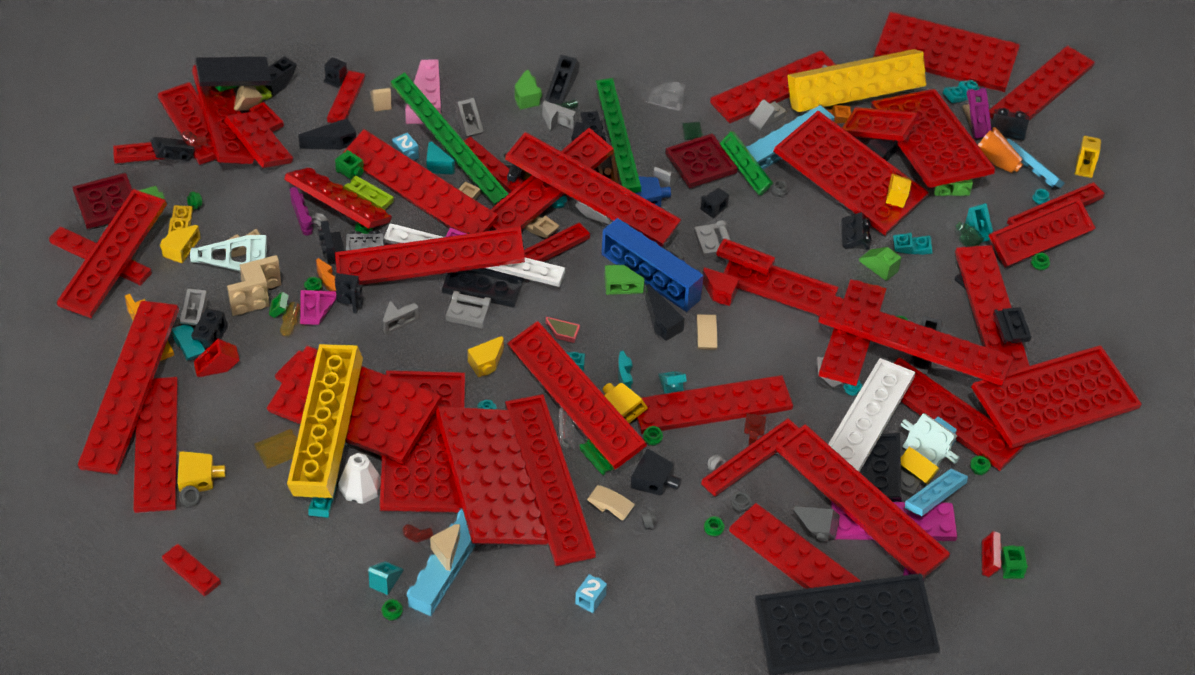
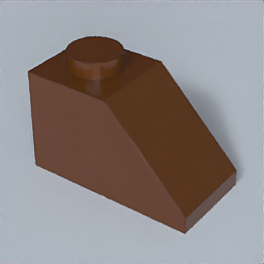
(608, 168)

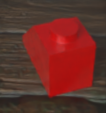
(720, 286)
(216, 359)

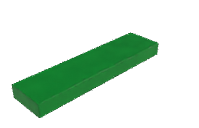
(746, 163)

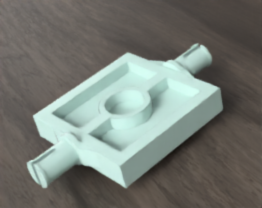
(930, 439)

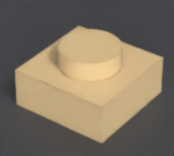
(470, 190)

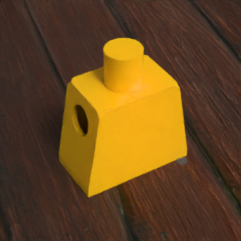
(1090, 151)
(625, 401)
(198, 471)

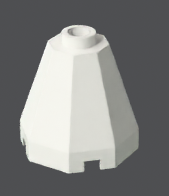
(359, 480)

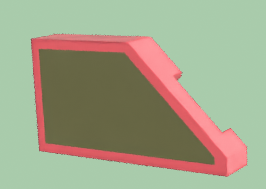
(562, 329)

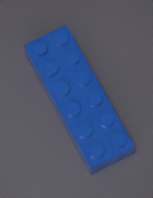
(657, 266)

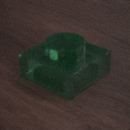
(691, 130)

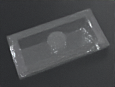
(566, 431)

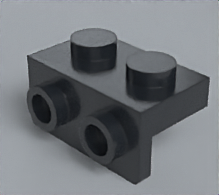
(592, 121)
(856, 231)
(331, 242)

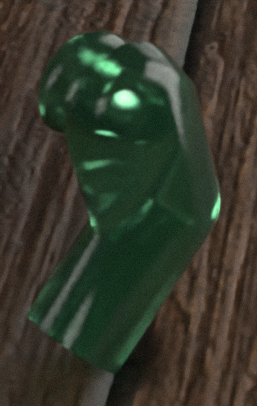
(572, 104)

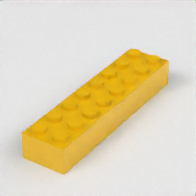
(856, 80)
(325, 421)

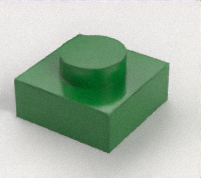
(279, 305)

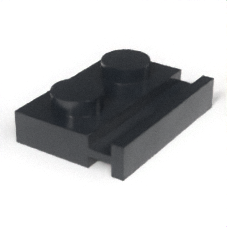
(1012, 325)

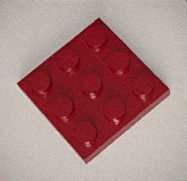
(701, 160)
(102, 199)

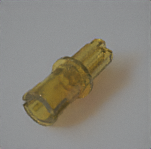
(289, 319)

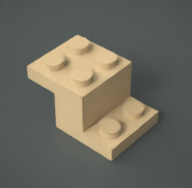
(253, 290)

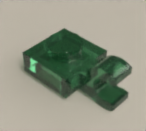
(970, 235)

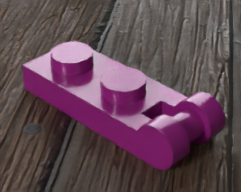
(979, 112)
(301, 211)

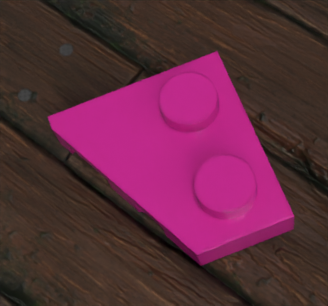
(315, 305)

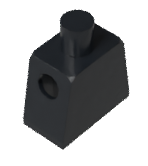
(654, 474)

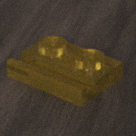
(277, 448)

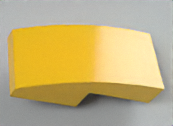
(181, 217)
(918, 465)

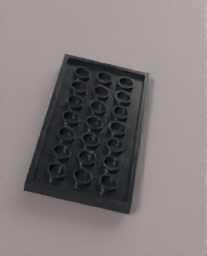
(846, 624)

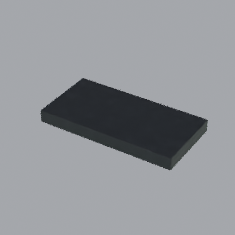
(233, 71)
(483, 283)
(884, 466)

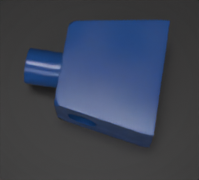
(652, 191)

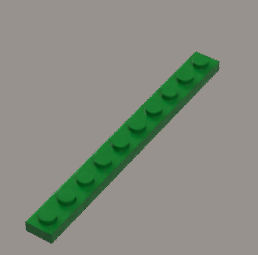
(618, 135)
(449, 139)

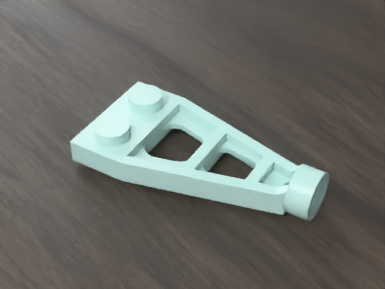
(255, 245)

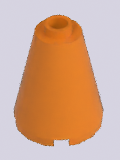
(1000, 151)

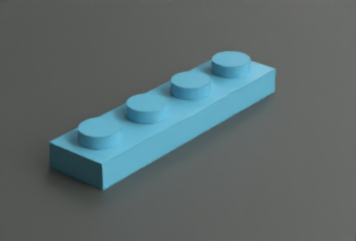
(1039, 169)
(936, 492)

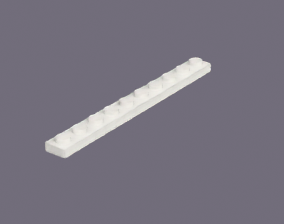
(529, 269)

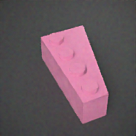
(428, 82)

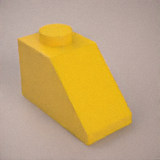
(898, 190)
(179, 242)
(486, 356)

